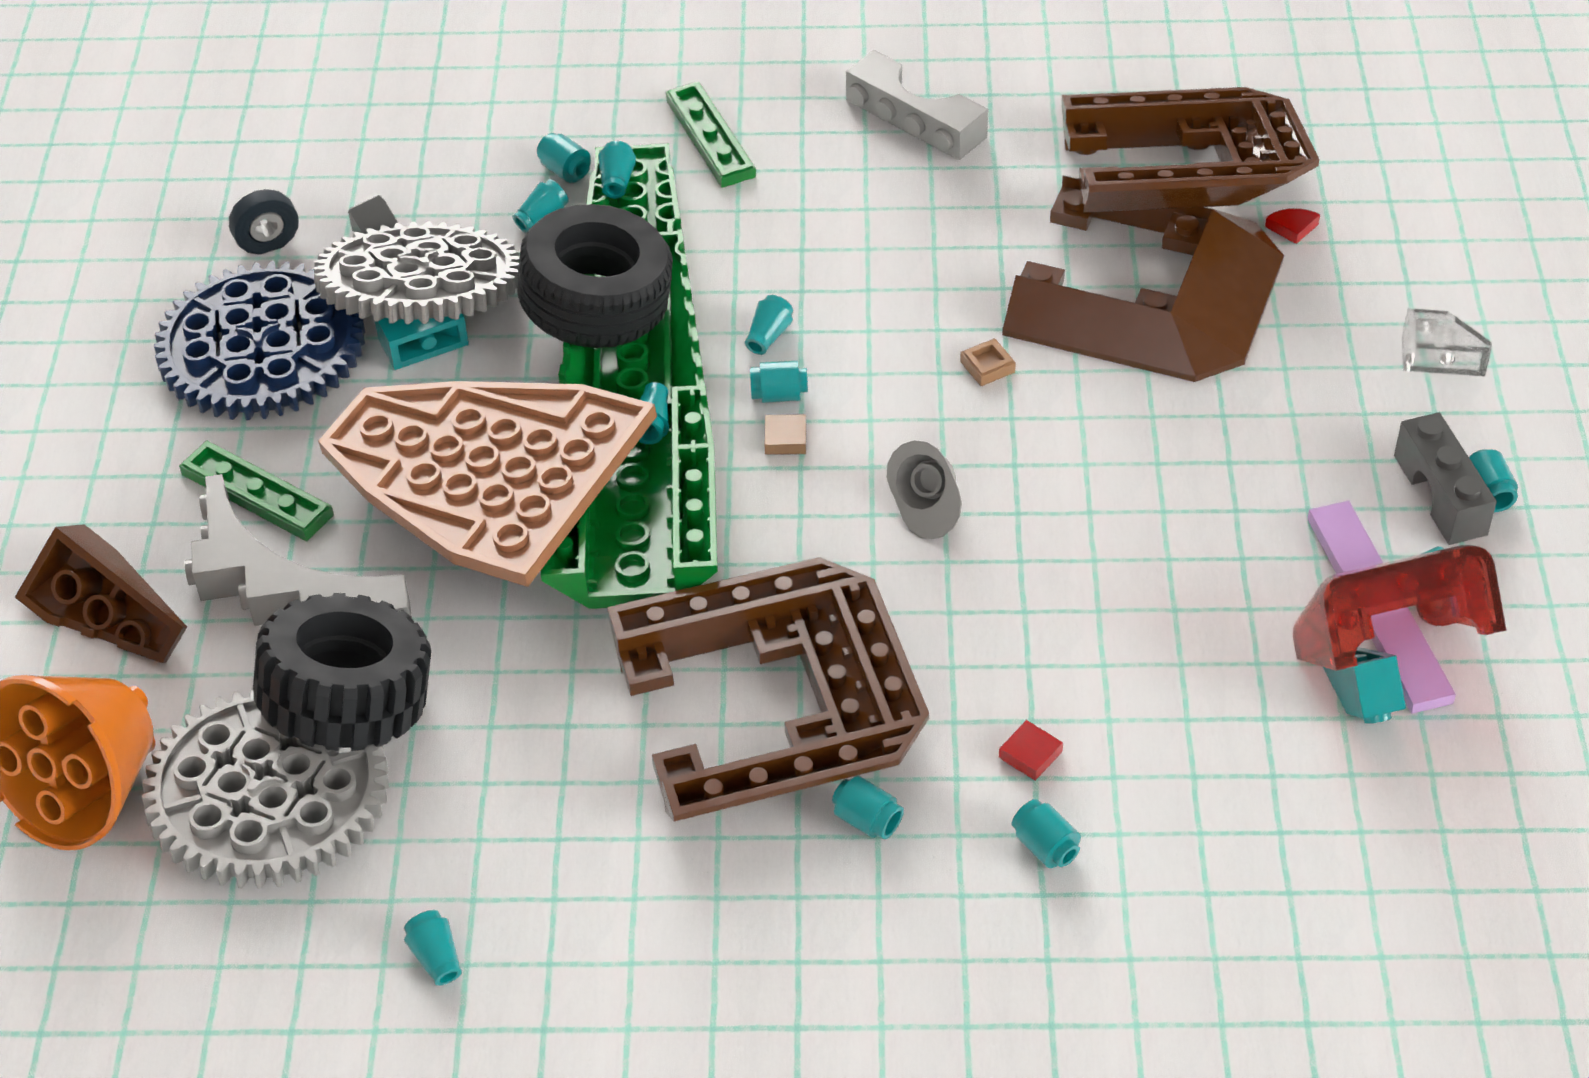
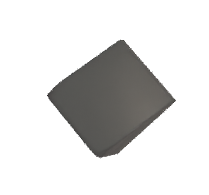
(371, 215)

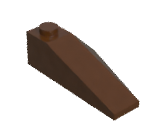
(94, 590)

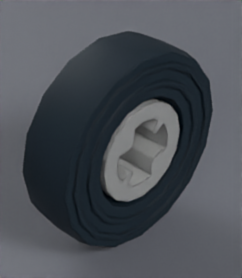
(261, 205)

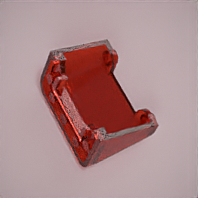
(1443, 584)

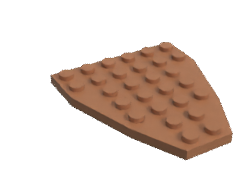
(486, 466)

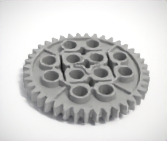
(417, 272)
(255, 802)

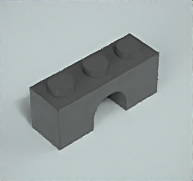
(1460, 497)

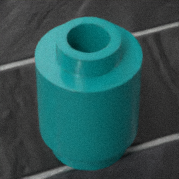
(564, 157)
(778, 381)
(1496, 476)
(867, 807)
(1046, 834)

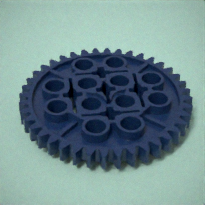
(259, 347)

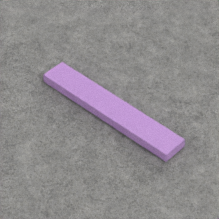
(1394, 631)

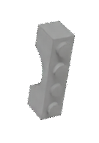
(948, 124)

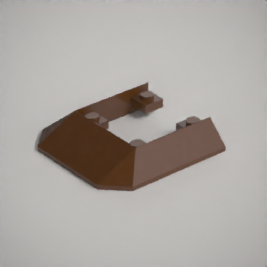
(1251, 130)
(1178, 336)
(796, 609)

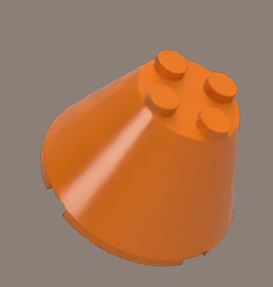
(70, 754)

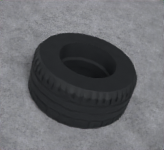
(591, 308)

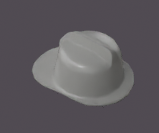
(924, 489)

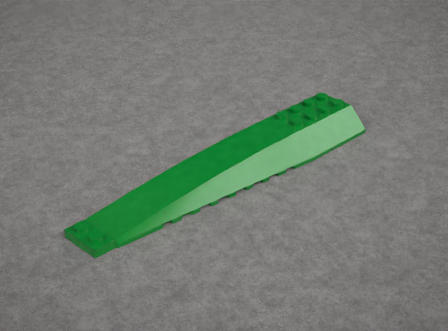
(657, 513)

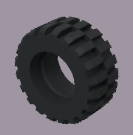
(341, 671)

